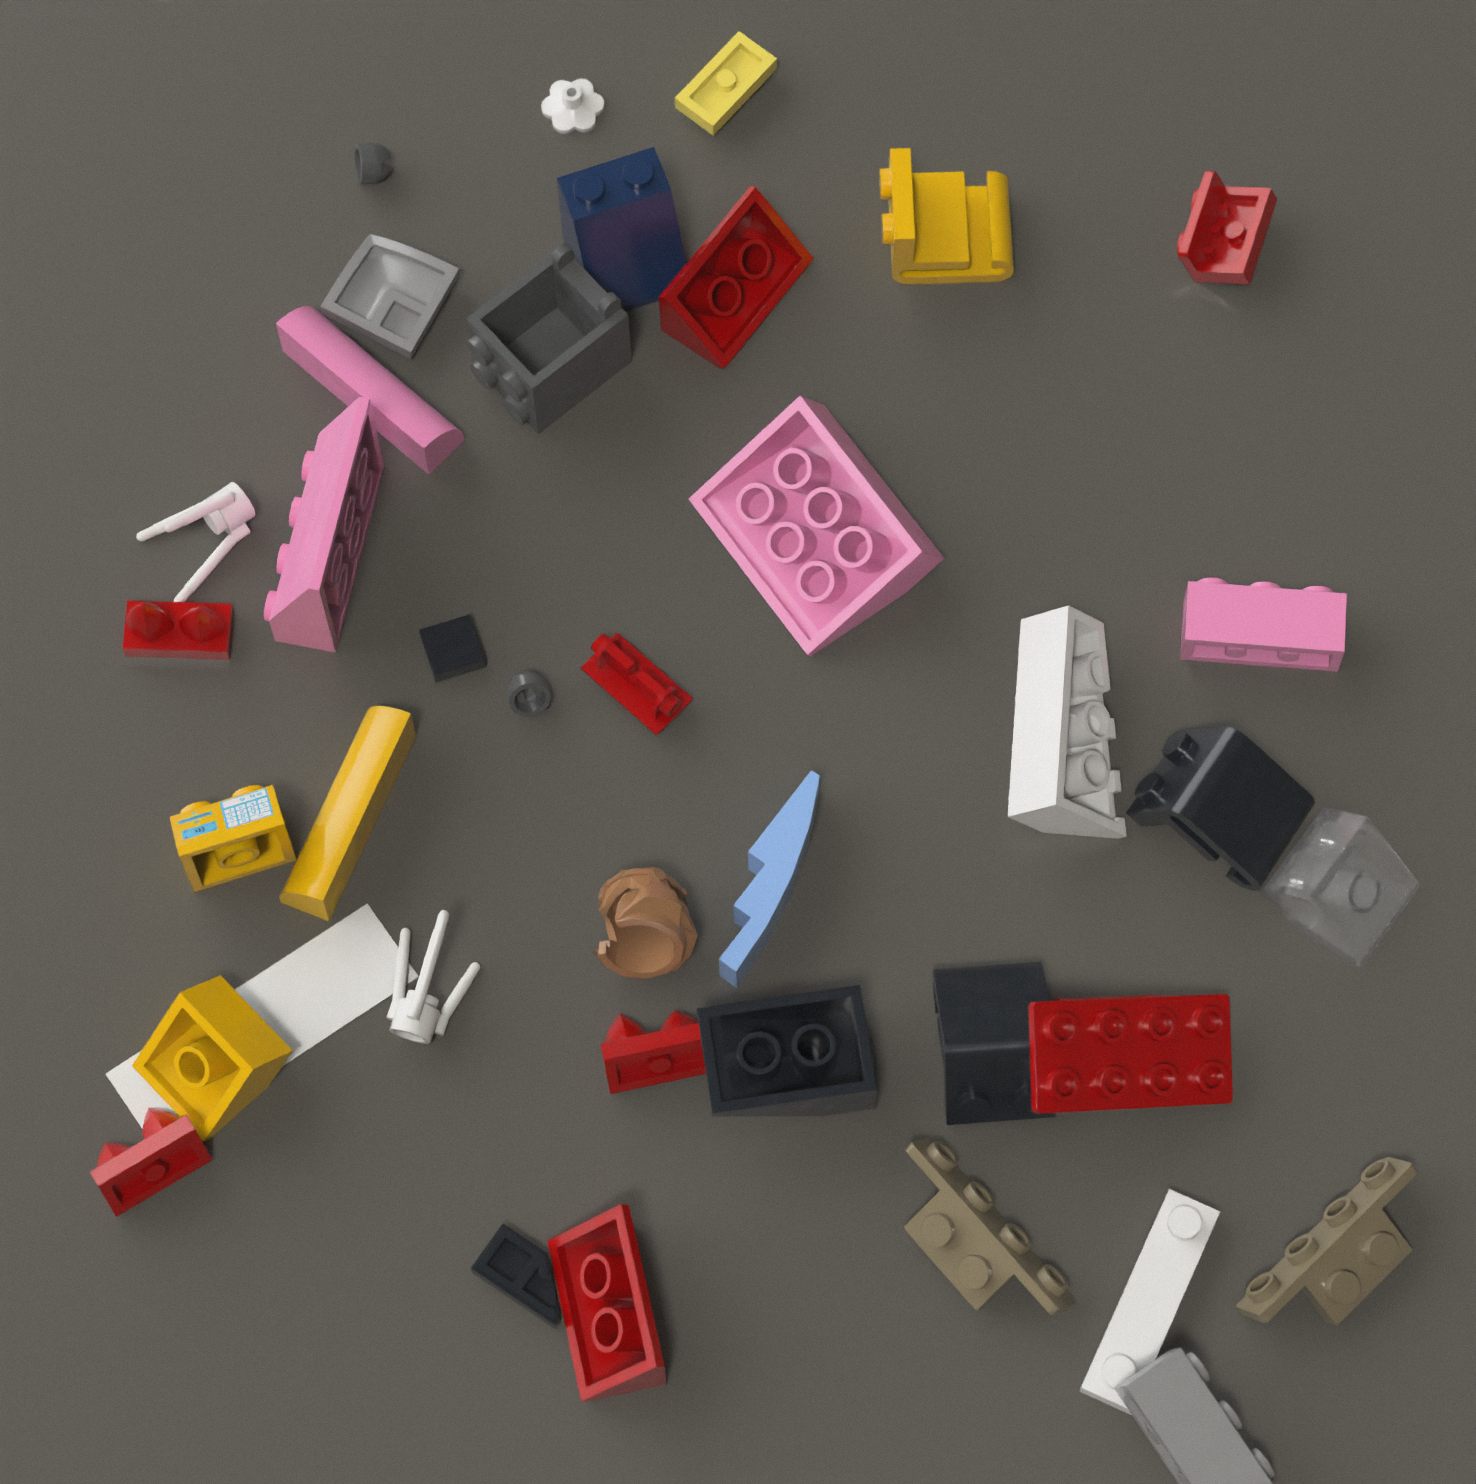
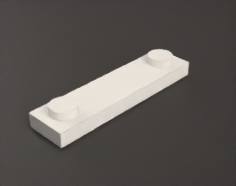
(1150, 1296)

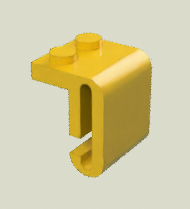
(943, 227)

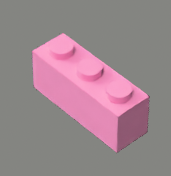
(1263, 625)

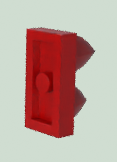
(178, 630)
(648, 1059)
(163, 1156)

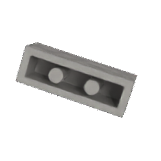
(1188, 1425)

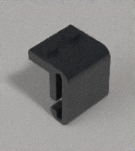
(1224, 801)
(987, 1040)

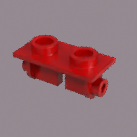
(635, 682)

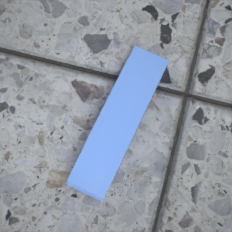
(776, 863)

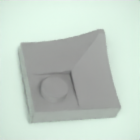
(390, 293)

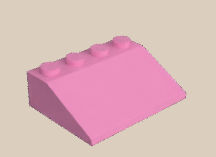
(815, 526)
(327, 532)

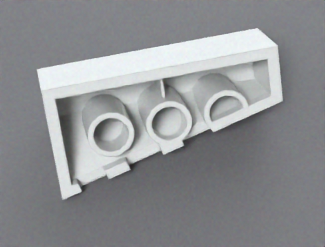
(1063, 729)

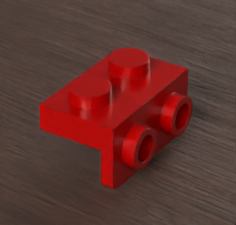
(1225, 231)

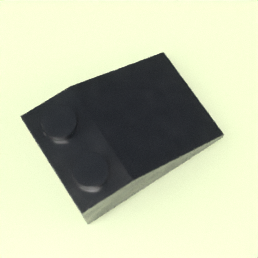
(789, 1055)

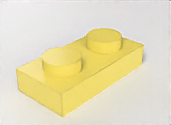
(726, 83)

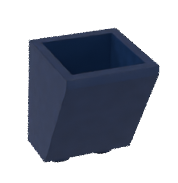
(623, 226)

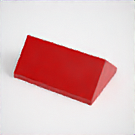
(733, 280)
(607, 1306)

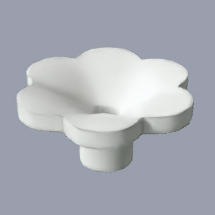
(572, 106)

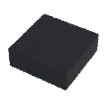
(452, 648)

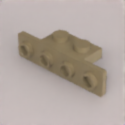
(973, 1240)
(1342, 1254)

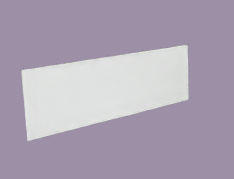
(303, 995)

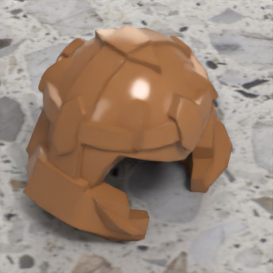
(645, 924)

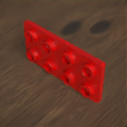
(1130, 1052)

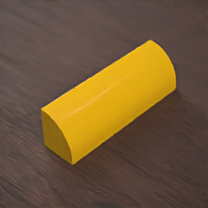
(349, 812)

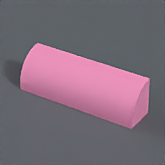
(354, 373)

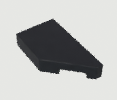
(520, 1273)

